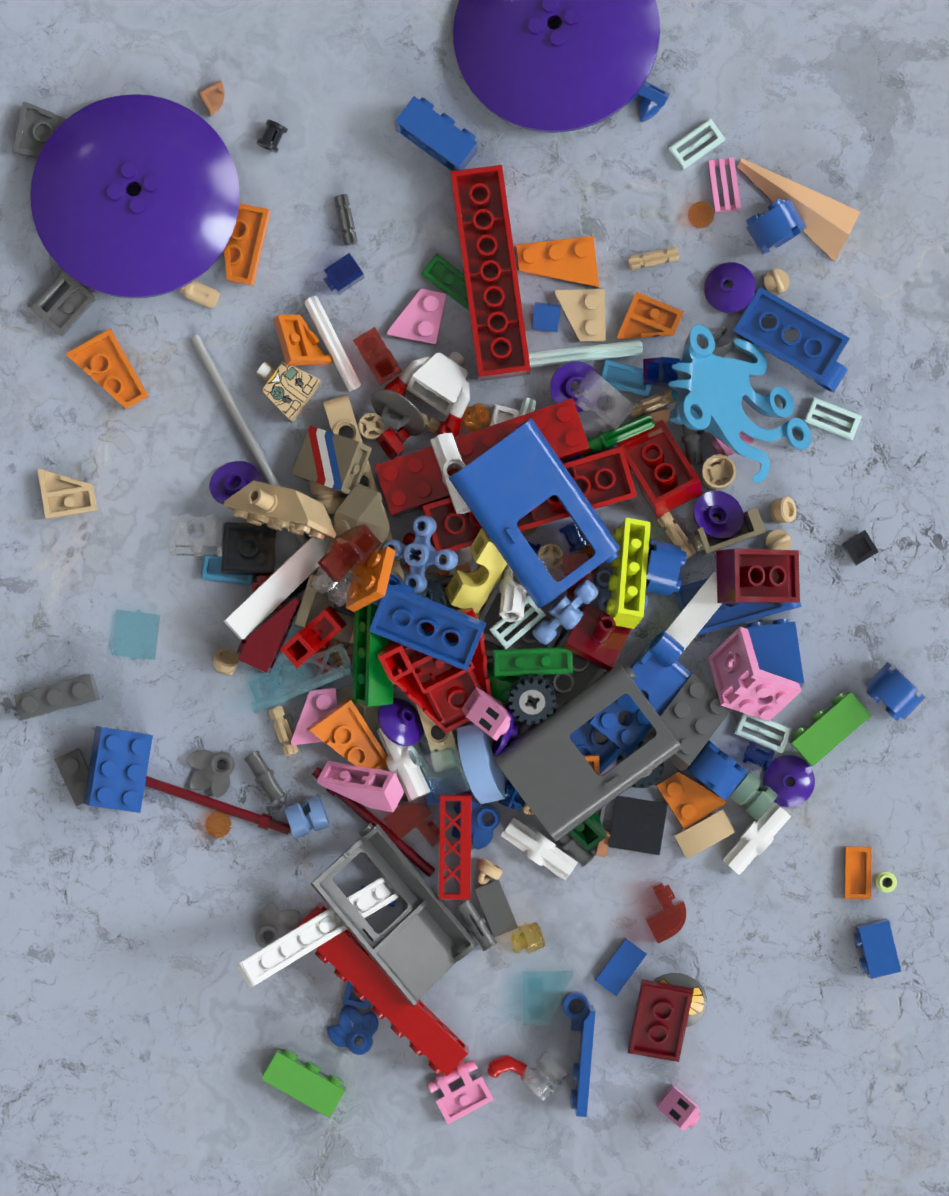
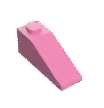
(364, 785)

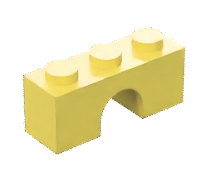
(473, 588)

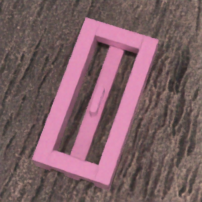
(721, 163)

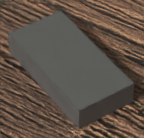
(496, 908)

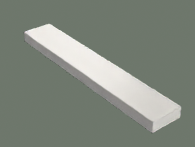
(277, 587)

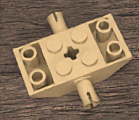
(281, 509)

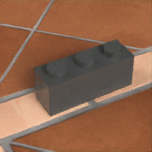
(57, 697)

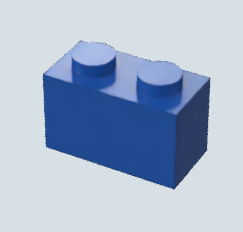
(877, 949)

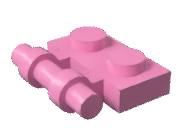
(463, 1099)

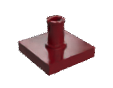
(597, 637)

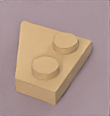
(584, 312)
(65, 495)

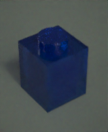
(343, 274)
(659, 371)

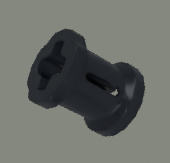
(272, 136)

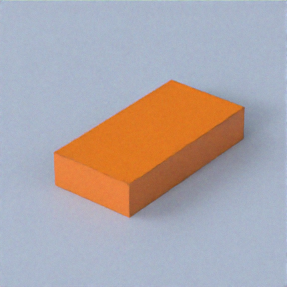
(857, 872)

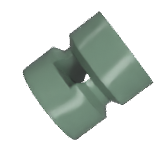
(753, 796)

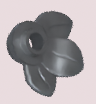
(208, 773)
(277, 922)

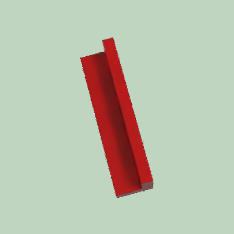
(465, 846)

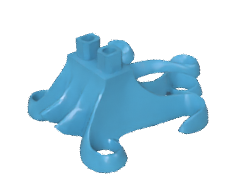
(711, 397)

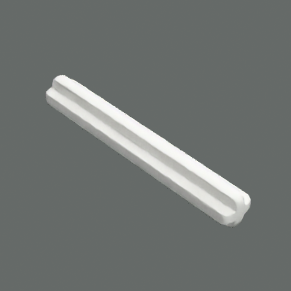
(332, 343)

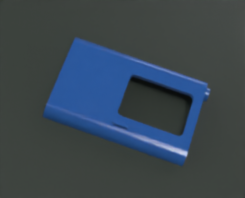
(511, 483)

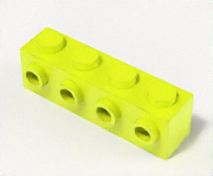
(629, 573)

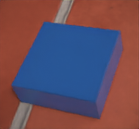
(546, 317)

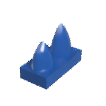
(651, 101)

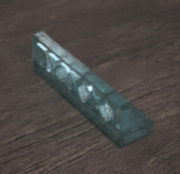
(298, 689)

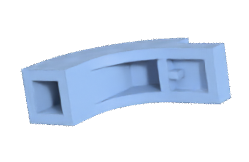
(479, 764)

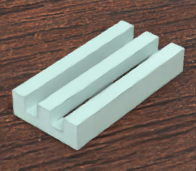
(679, 156)
(812, 411)
(500, 637)
(783, 740)

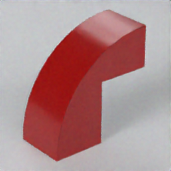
(313, 636)

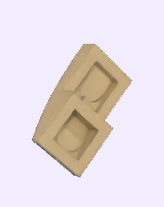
(704, 833)

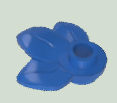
(480, 830)
(351, 1026)

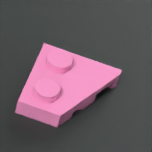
(420, 318)
(316, 706)

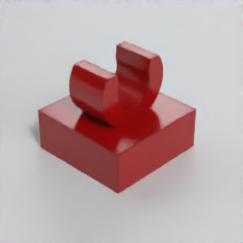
(393, 443)

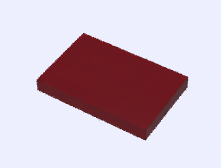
(660, 1020)

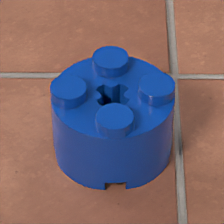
(775, 226)
(664, 568)
(894, 691)
(717, 770)

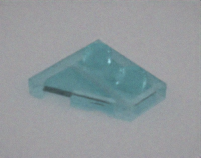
(543, 994)

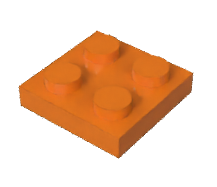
(370, 579)

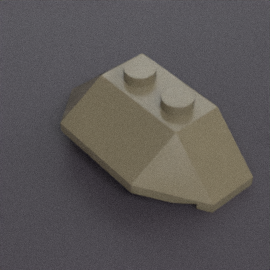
(360, 508)

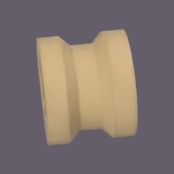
(368, 423)
(550, 552)

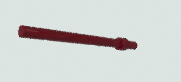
(368, 817)
(263, 821)

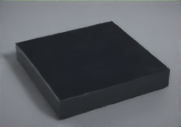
(248, 549)
(637, 825)

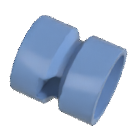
(307, 816)

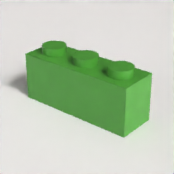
(829, 727)
(304, 1082)

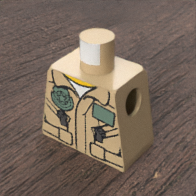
(288, 388)

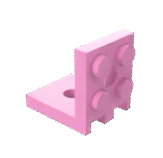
(744, 684)

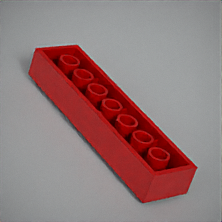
(490, 273)
(601, 477)
(417, 478)
(417, 1023)

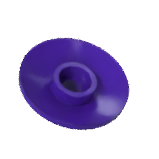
(737, 296)
(564, 376)
(231, 479)
(722, 506)
(400, 722)
(511, 734)
(798, 769)

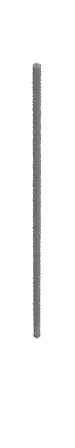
(246, 433)

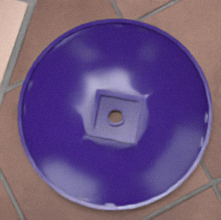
(560, 75)
(141, 241)

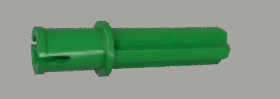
(623, 432)

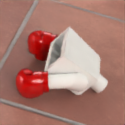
(440, 384)

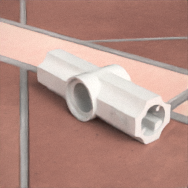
(449, 458)
(512, 597)
(406, 765)
(756, 838)
(539, 849)

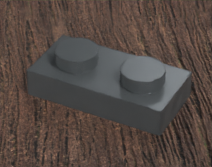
(75, 774)

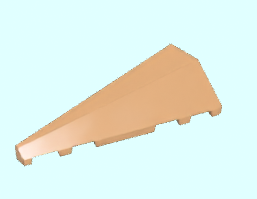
(826, 219)

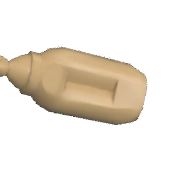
(201, 294)

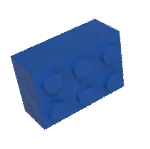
(436, 134)
(118, 769)

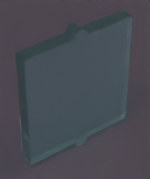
(136, 635)
(444, 772)

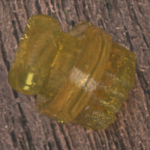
(529, 937)

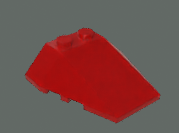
(434, 684)

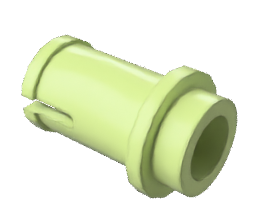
(890, 886)

